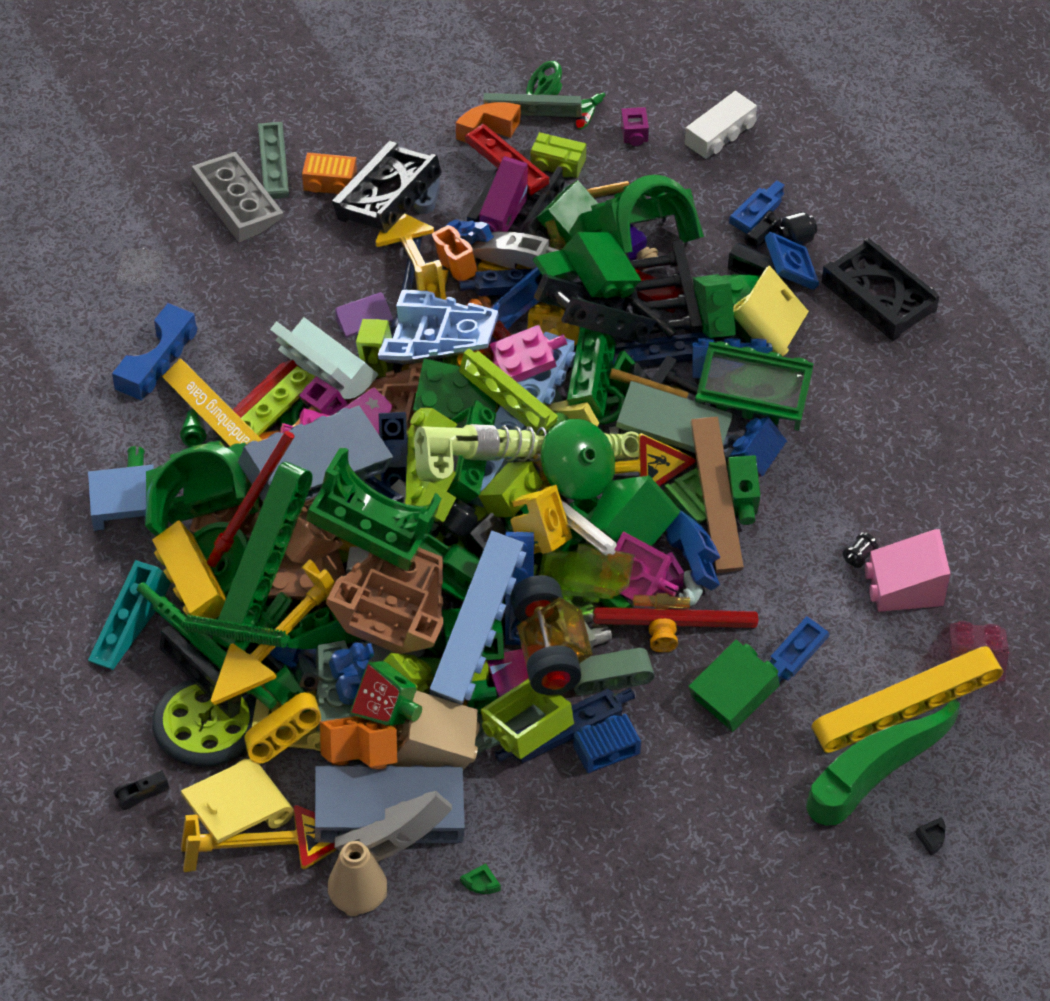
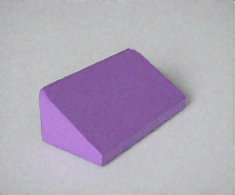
(351, 314)

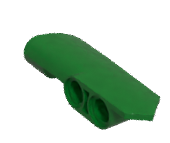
(458, 566)

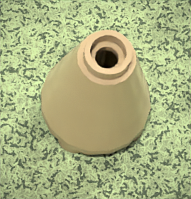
(356, 880)

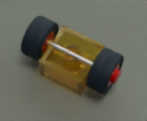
(550, 635)

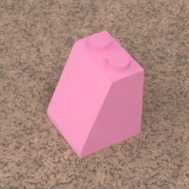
(909, 573)

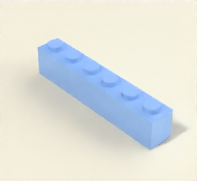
(477, 617)

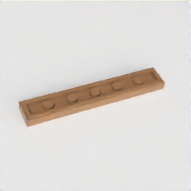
(716, 493)

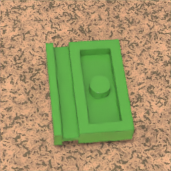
(687, 495)

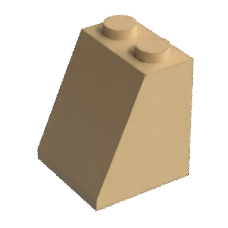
(440, 735)

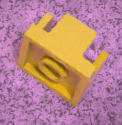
(544, 518)

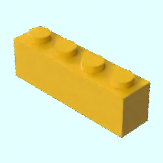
(189, 572)

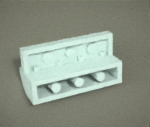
(324, 358)

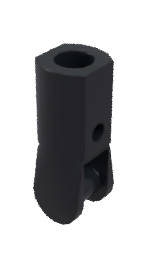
(756, 236)
(306, 672)
(145, 788)

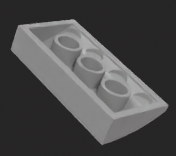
(236, 196)

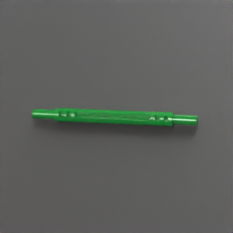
(201, 641)

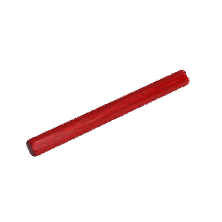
(681, 617)

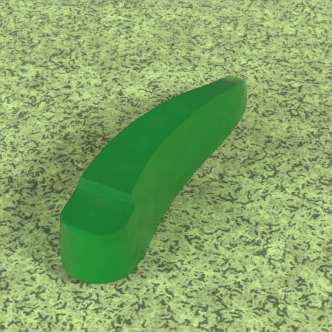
(870, 761)

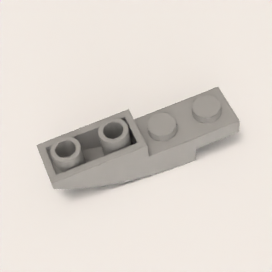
(512, 249)
(401, 827)

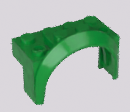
(633, 208)
(370, 518)

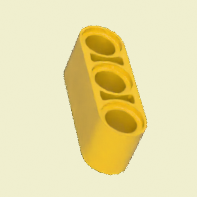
(287, 715)

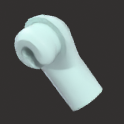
(692, 589)

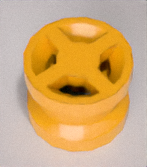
(663, 635)

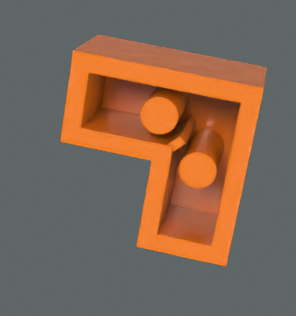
(358, 739)

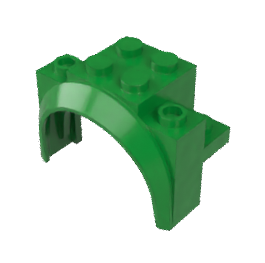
(209, 484)

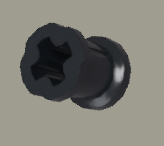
(860, 550)

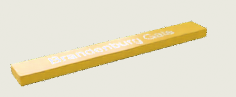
(209, 405)

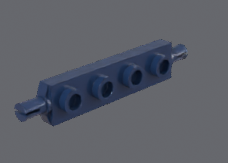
(496, 282)
(657, 349)
(586, 712)

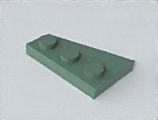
(326, 692)

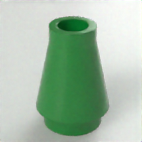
(193, 429)

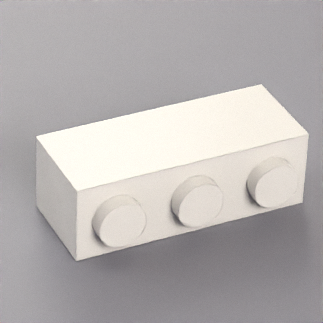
(720, 125)

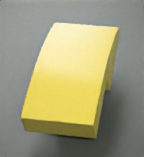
(578, 411)

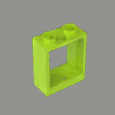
(514, 702)

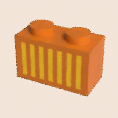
(328, 172)

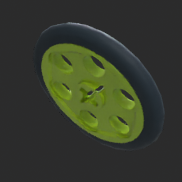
(190, 751)

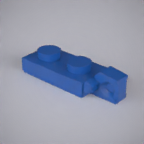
(757, 206)
(472, 231)
(798, 648)

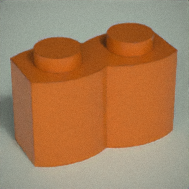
(455, 253)

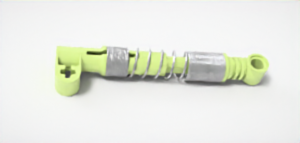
(487, 443)

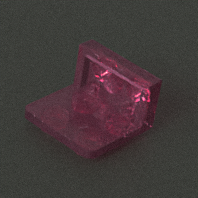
(968, 637)

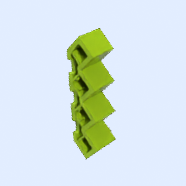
(421, 492)

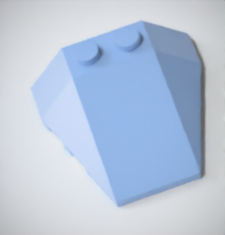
(436, 328)

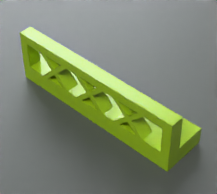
(506, 392)

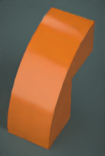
(498, 116)

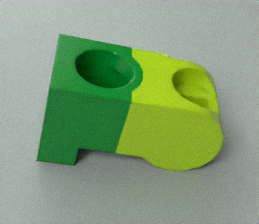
(482, 695)

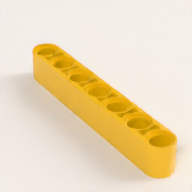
(907, 699)

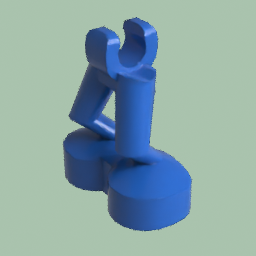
(348, 669)

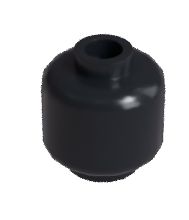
(798, 228)
(459, 520)

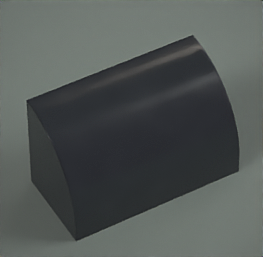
(748, 261)

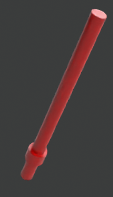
(225, 540)

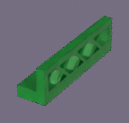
(592, 370)

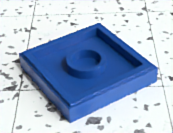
(791, 261)

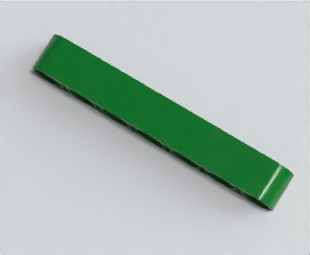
(265, 549)

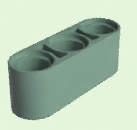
(614, 671)

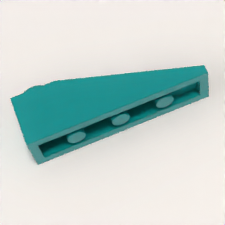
(128, 615)

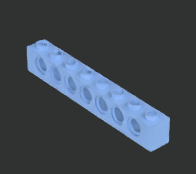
(540, 386)

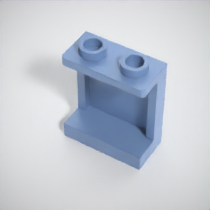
(117, 494)

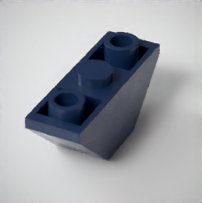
(395, 436)

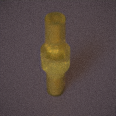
(556, 241)
(661, 601)

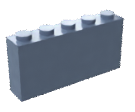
(317, 445)
(359, 795)

